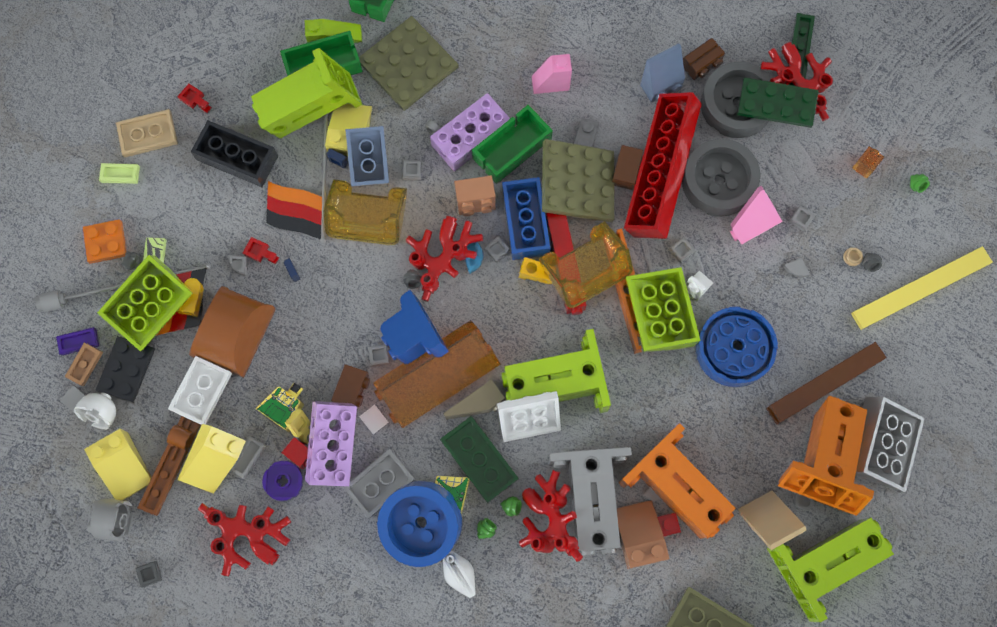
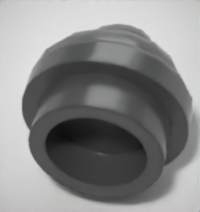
(131, 261)
(872, 262)
(412, 279)

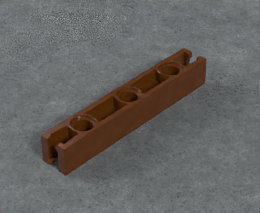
(826, 383)

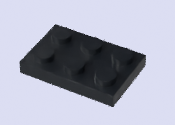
(125, 370)

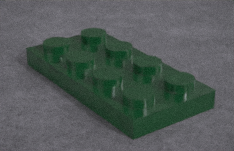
(778, 102)
(479, 459)

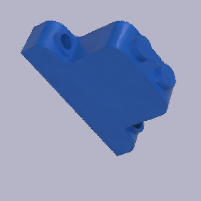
(411, 332)

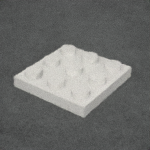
(529, 416)

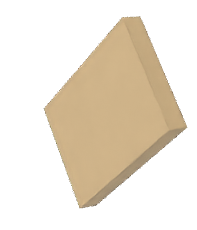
(146, 133)
(772, 520)

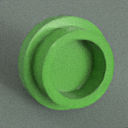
(919, 182)
(511, 506)
(486, 529)

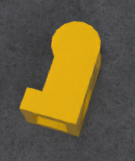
(533, 270)
(192, 305)

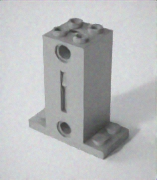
(593, 496)

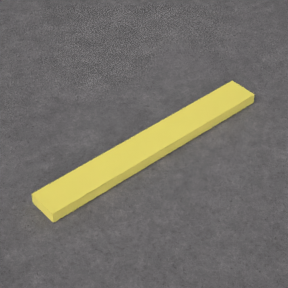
(921, 288)

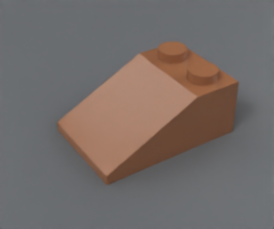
(641, 535)

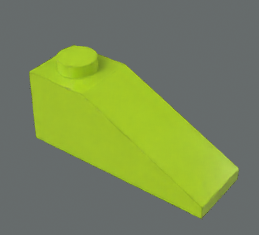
(323, 28)

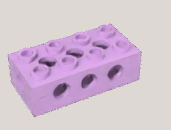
(468, 121)
(341, 452)

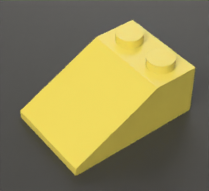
(346, 118)
(211, 458)
(119, 464)

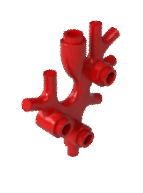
(792, 74)
(437, 265)
(550, 505)
(237, 526)

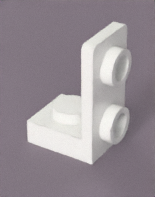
(698, 285)

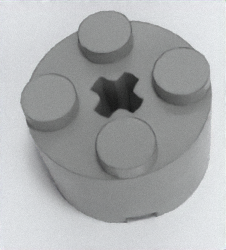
(110, 519)

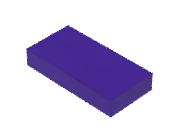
(73, 341)

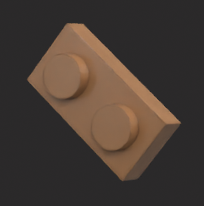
(84, 364)

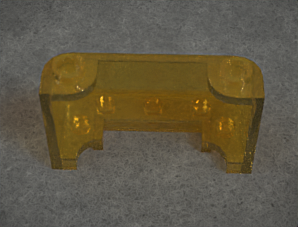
(364, 215)
(589, 267)

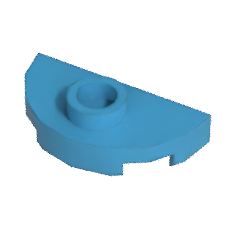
(474, 264)

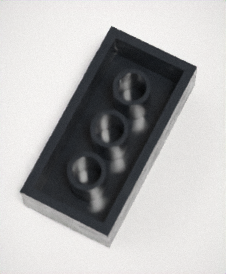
(234, 153)

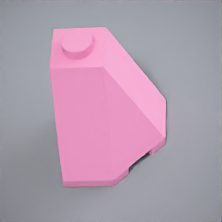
(553, 75)
(755, 217)

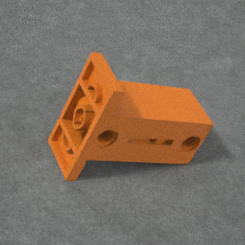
(832, 459)
(682, 487)

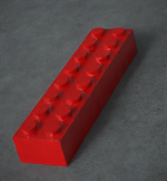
(663, 165)

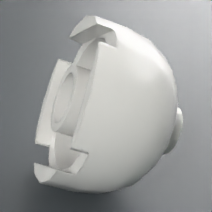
(96, 408)

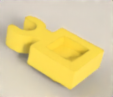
(298, 425)

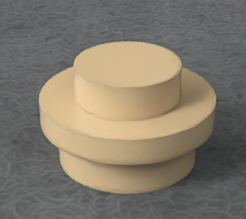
(853, 256)

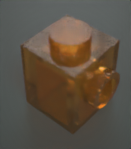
(868, 162)

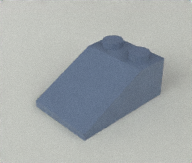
(663, 73)
(367, 156)

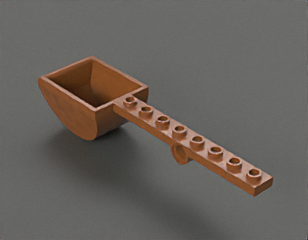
(226, 339)

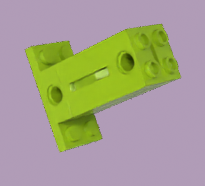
(305, 96)
(561, 374)
(831, 563)

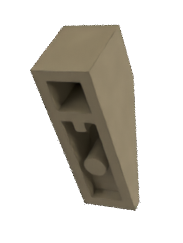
(479, 402)

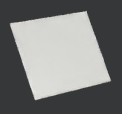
(373, 419)

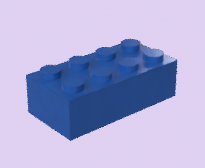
(525, 218)

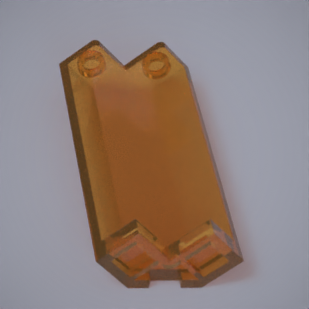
(431, 380)

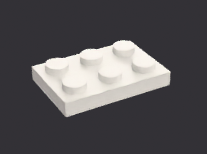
(200, 391)

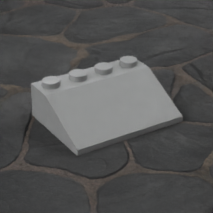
(888, 443)

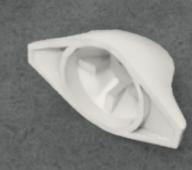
(459, 574)

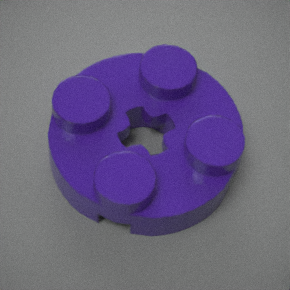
(275, 472)

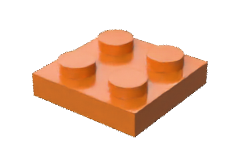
(104, 241)

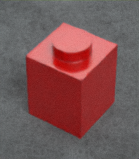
(296, 452)

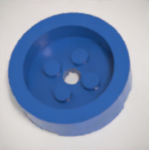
(734, 366)
(402, 534)

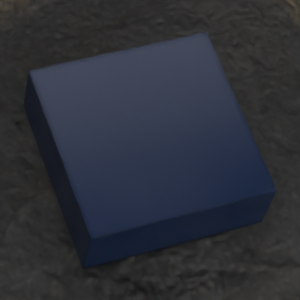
(337, 158)
(291, 270)

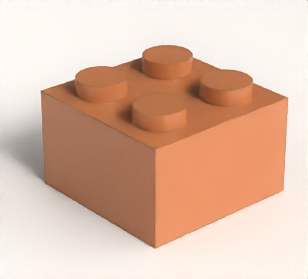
(475, 195)

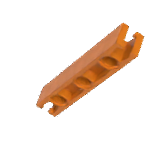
(626, 305)

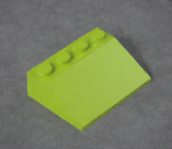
(145, 302)
(663, 310)

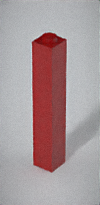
(562, 245)

